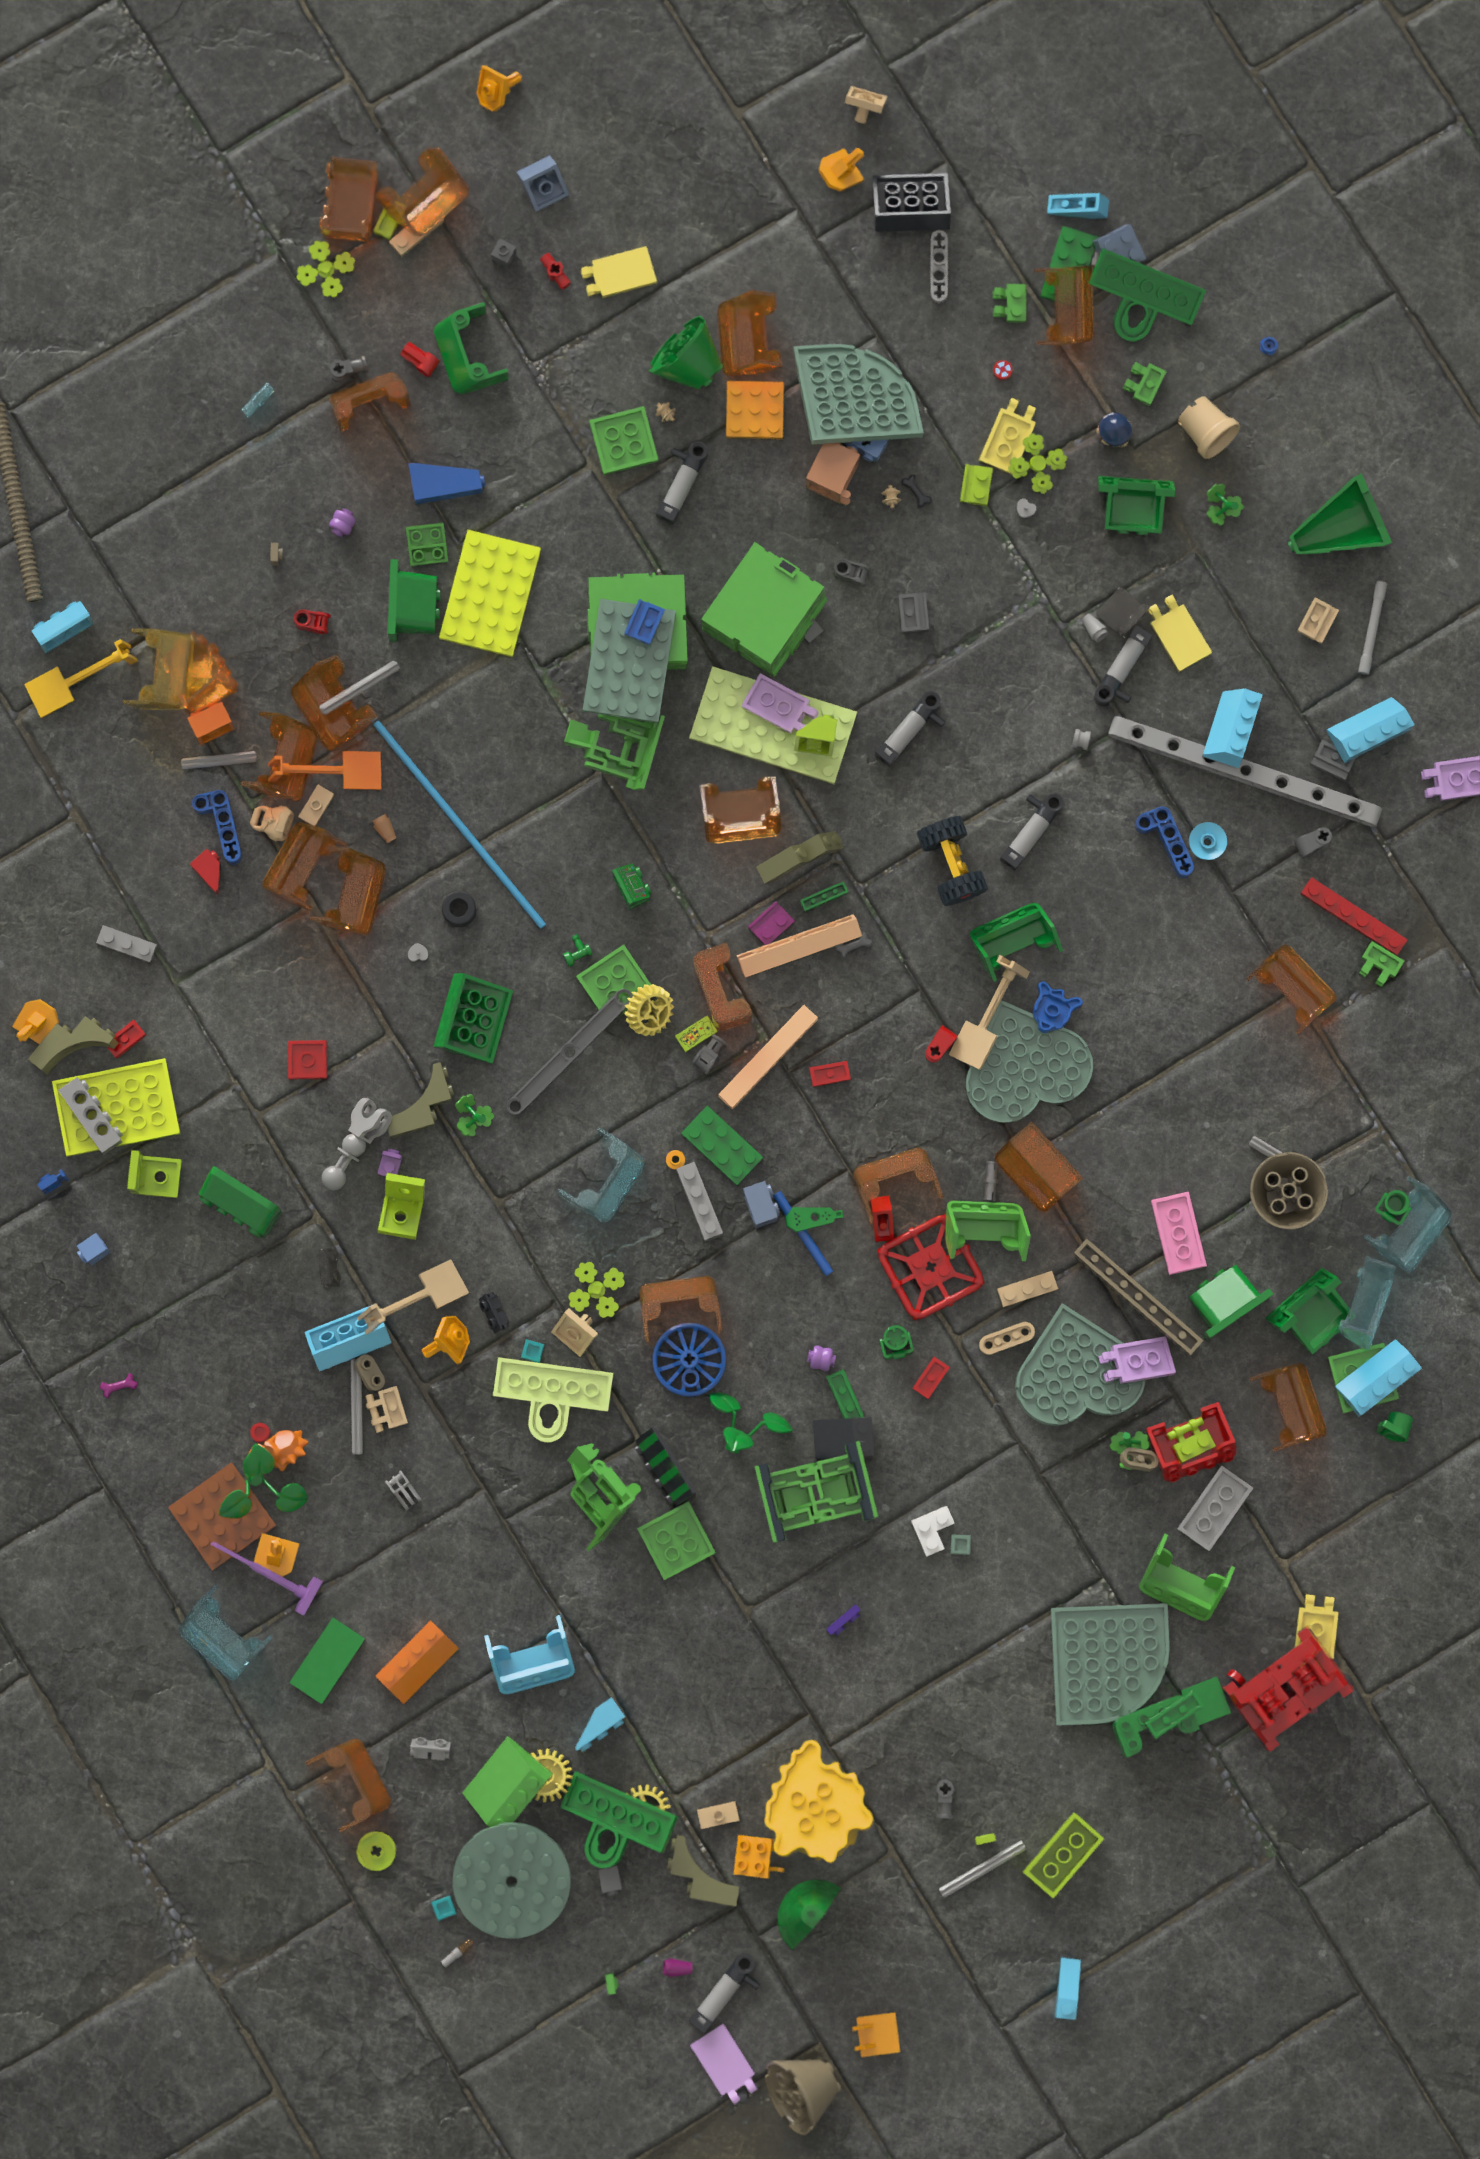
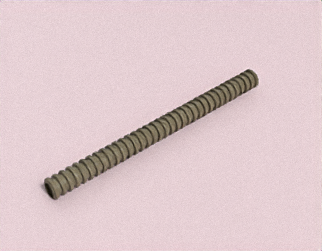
(17, 512)

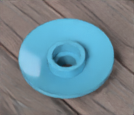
(1208, 831)

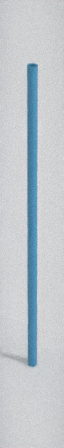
(459, 824)

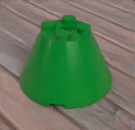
(689, 356)

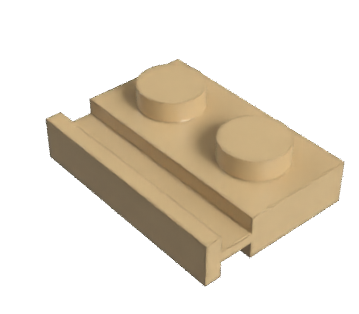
(1317, 620)

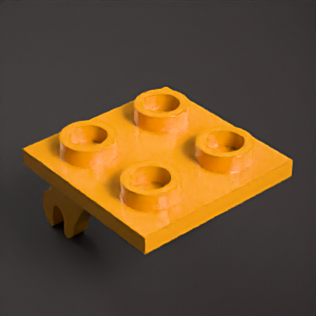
(754, 1857)
(877, 2034)

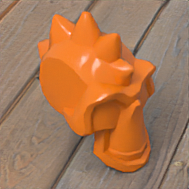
(286, 1447)

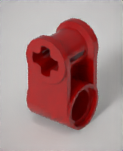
(313, 621)
(942, 1042)

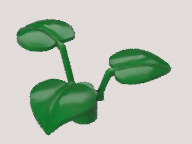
(736, 1439)
(255, 1464)

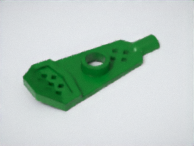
(805, 1217)

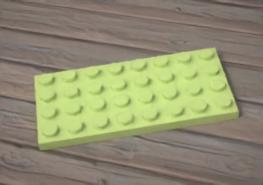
(730, 727)

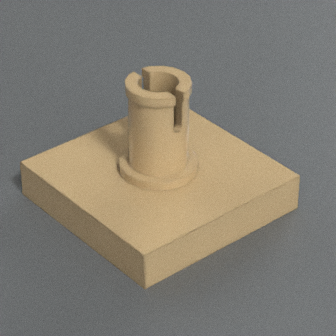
(865, 101)
(575, 1332)

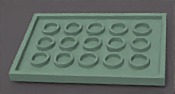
(624, 673)

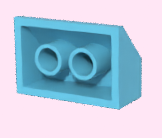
(62, 626)

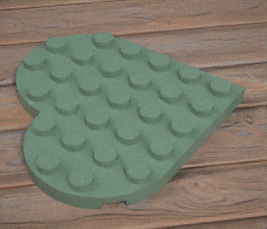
(1027, 1067)
(1066, 1376)

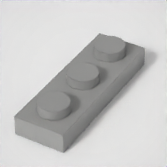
(126, 944)

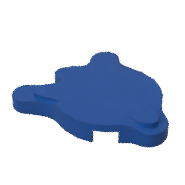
(1052, 1009)

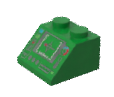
(631, 886)

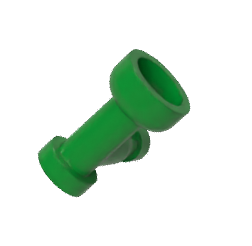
(583, 950)

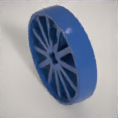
(689, 1369)

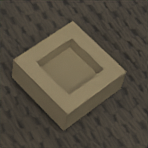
(276, 554)

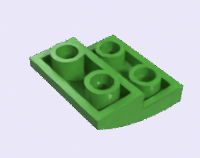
(427, 544)

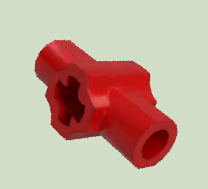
(550, 264)

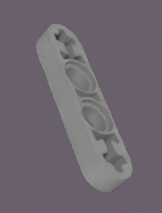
(939, 266)

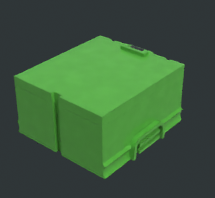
(659, 590)
(764, 609)

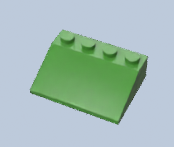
(506, 1784)

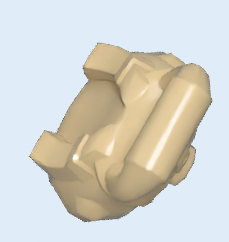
(275, 822)

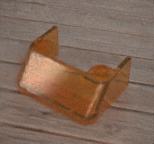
(1072, 305)
(296, 747)
(297, 861)
(359, 892)
(1297, 983)
(870, 1174)
(667, 1291)
(1296, 1404)
(364, 1775)

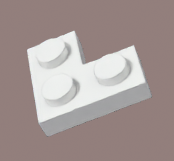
(927, 1527)

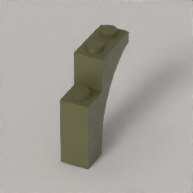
(799, 855)
(64, 1041)
(419, 1114)
(703, 1886)

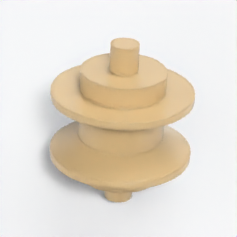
(665, 412)
(891, 496)

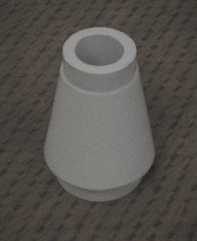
(1094, 627)

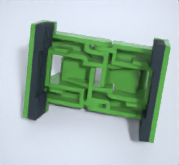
(837, 1494)

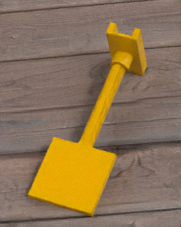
(52, 691)

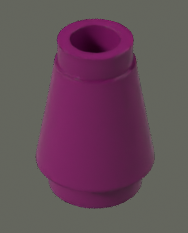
(675, 1967)

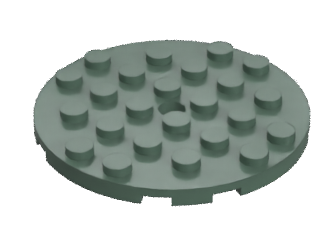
(517, 1852)

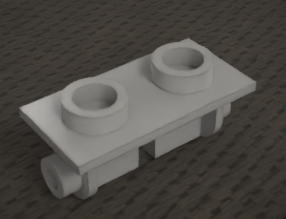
(421, 1747)

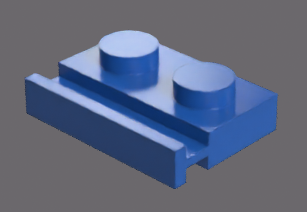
(644, 622)
(51, 1182)

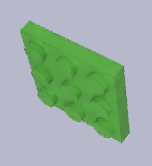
(623, 440)
(610, 975)
(1346, 1363)
(676, 1540)

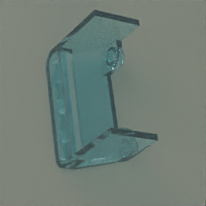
(616, 1187)
(1417, 1232)
(1368, 1302)
(218, 1640)

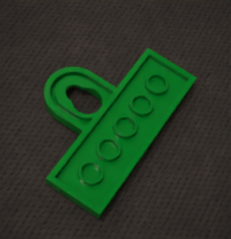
(1145, 287)
(616, 1812)

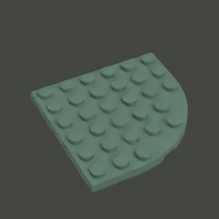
(854, 395)
(1107, 1660)

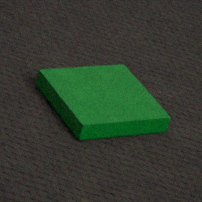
(1212, 1698)

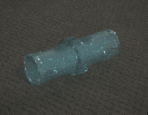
(257, 400)

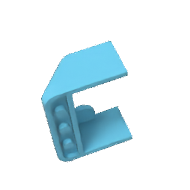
(532, 1665)

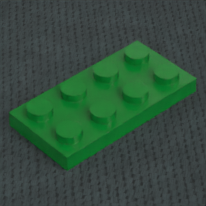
(1072, 249)
(722, 1145)

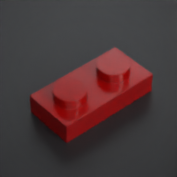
(127, 1038)
(830, 1073)
(930, 1378)

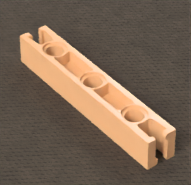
(799, 945)
(768, 1057)

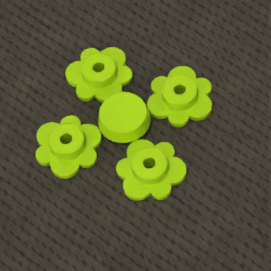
(325, 269)
(1037, 463)
(596, 1289)

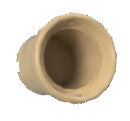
(1208, 427)

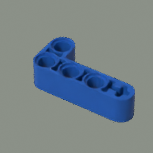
(223, 828)
(1168, 843)

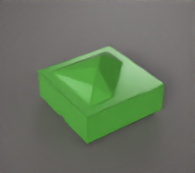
(612, 1983)

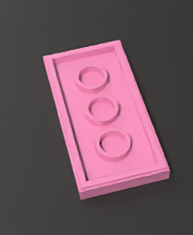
(1178, 1233)

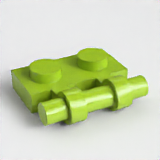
(1194, 1445)

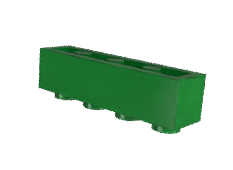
(824, 896)

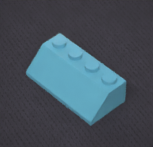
(1232, 726)
(1370, 729)
(344, 1340)
(1378, 1377)

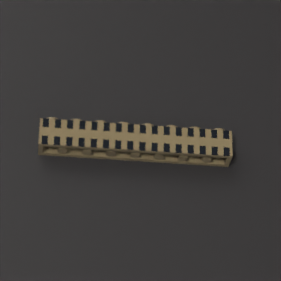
(1137, 1297)

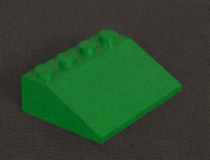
(473, 1018)

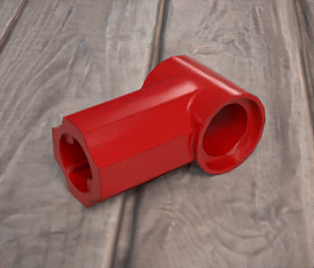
(424, 362)

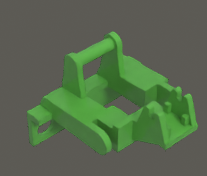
(634, 732)
(586, 1494)

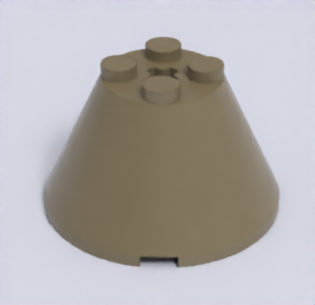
(1300, 1178)
(801, 2091)

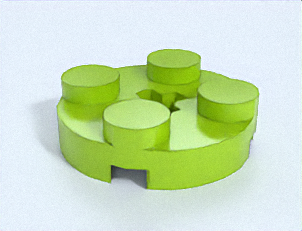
(372, 1861)

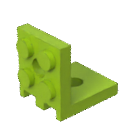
(143, 1173)
(405, 1197)

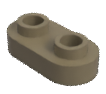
(368, 1374)
(1138, 1459)

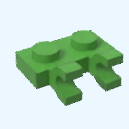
(1015, 303)
(1148, 385)
(1381, 959)

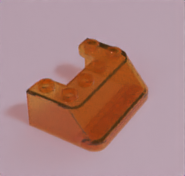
(429, 197)
(745, 334)
(321, 685)

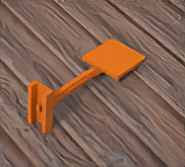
(359, 770)

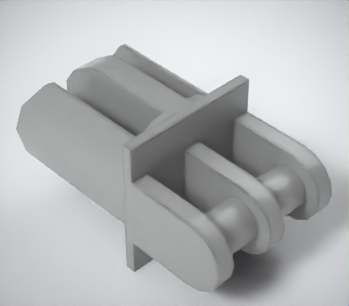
(402, 1489)

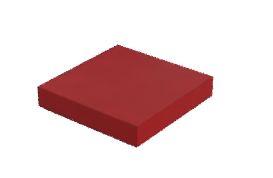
(307, 1059)

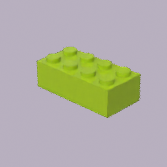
(1063, 1855)

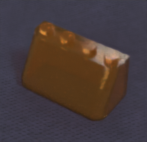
(1037, 1167)

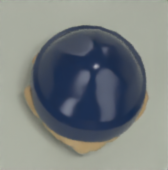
(1114, 430)

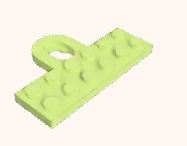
(552, 1385)

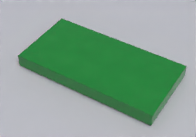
(327, 1660)

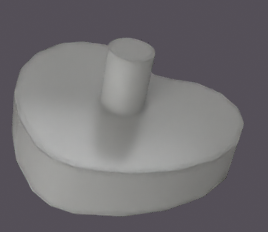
(1025, 508)
(417, 952)

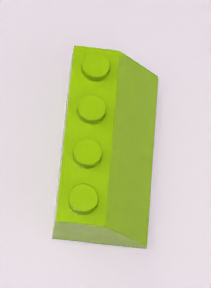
(817, 736)

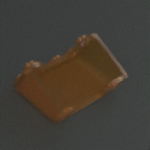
(209, 676)

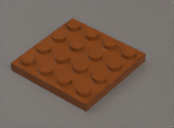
(200, 1519)

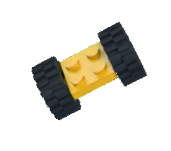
(944, 835)

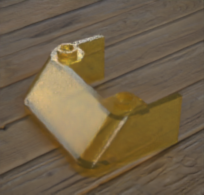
(171, 670)

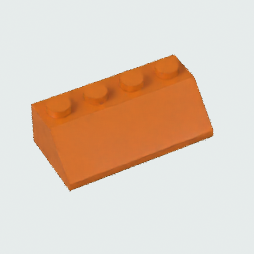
(417, 1662)

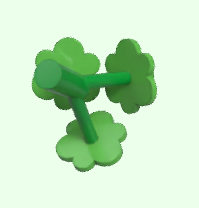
(1230, 506)
(482, 1116)
(1124, 1440)

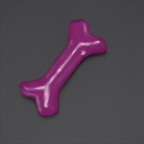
(109, 1388)

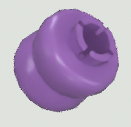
(342, 522)
(821, 1358)

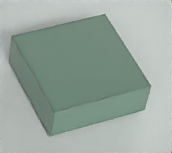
(960, 1544)

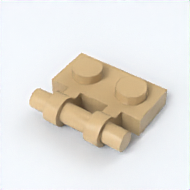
(392, 1408)

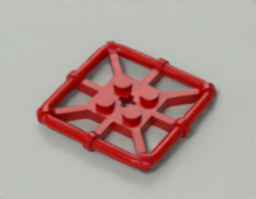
(926, 1279)

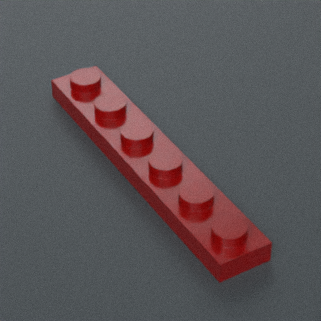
(1353, 916)

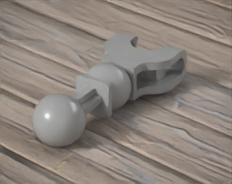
(364, 1128)

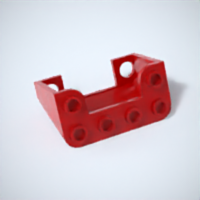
(1220, 1433)

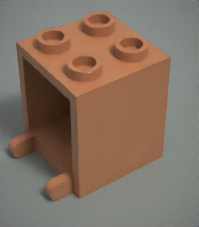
(833, 472)

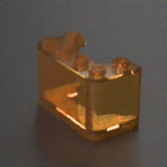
(350, 199)
(706, 968)

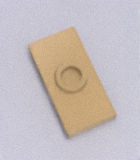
(316, 805)
(718, 1815)

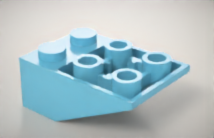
(603, 1718)

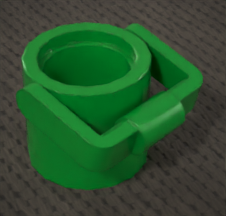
(1394, 1205)
(895, 1340)
(1396, 1427)

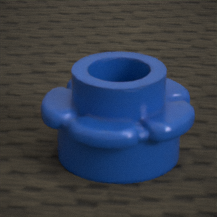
(1268, 341)

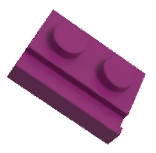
(771, 923)

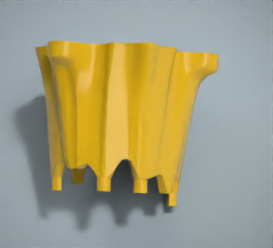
(816, 1807)

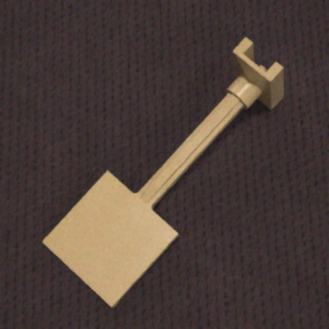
(975, 1041)
(440, 1283)

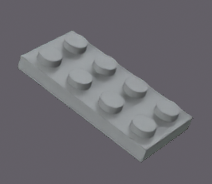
(1215, 1508)

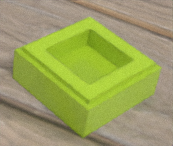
(985, 1839)

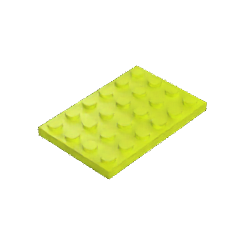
(490, 593)
(133, 1096)

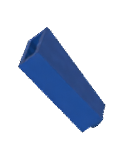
(440, 482)

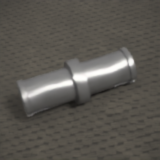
(990, 1181)

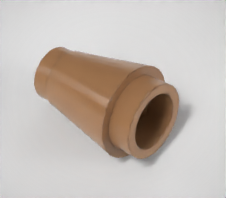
(384, 828)

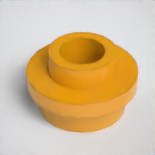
(680, 1155)

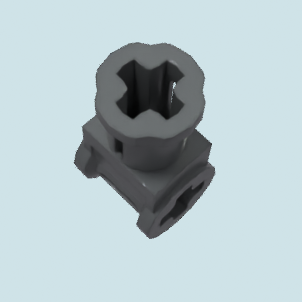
(347, 368)
(708, 1055)
(945, 1800)

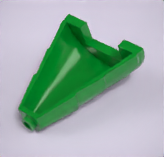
(1342, 523)
(803, 1909)

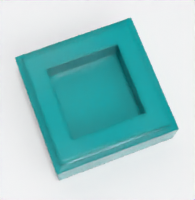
(532, 1351)
(443, 1908)

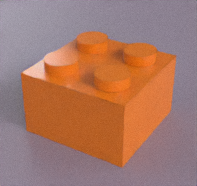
(210, 723)

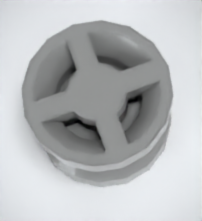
(1081, 739)

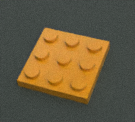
(754, 410)

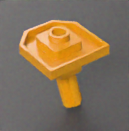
(494, 87)
(840, 169)
(35, 1021)
(450, 1338)
(276, 1554)

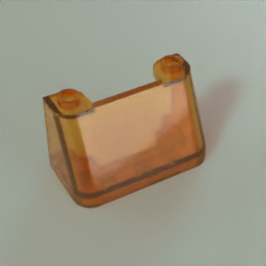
(386, 384)
(741, 812)

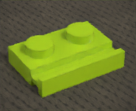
(976, 485)

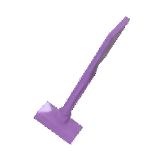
(306, 1594)

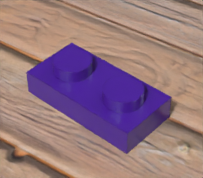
(837, 1627)

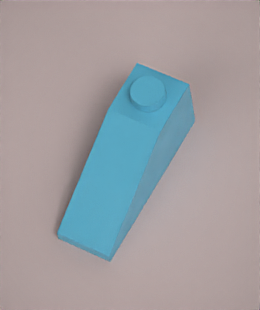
(1079, 205)
(1068, 1989)

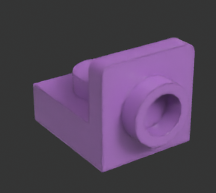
(390, 1162)

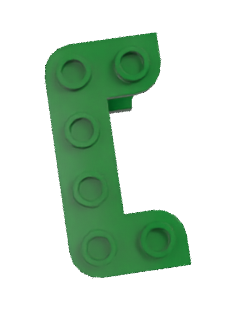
(1128, 1726)

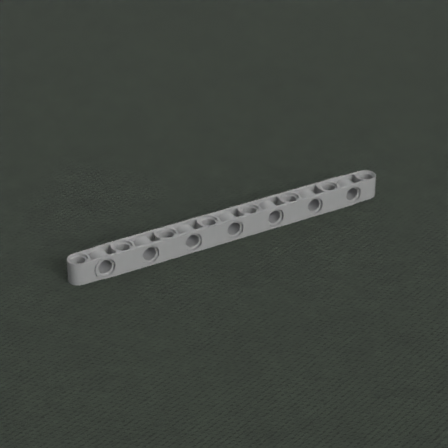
(1259, 776)

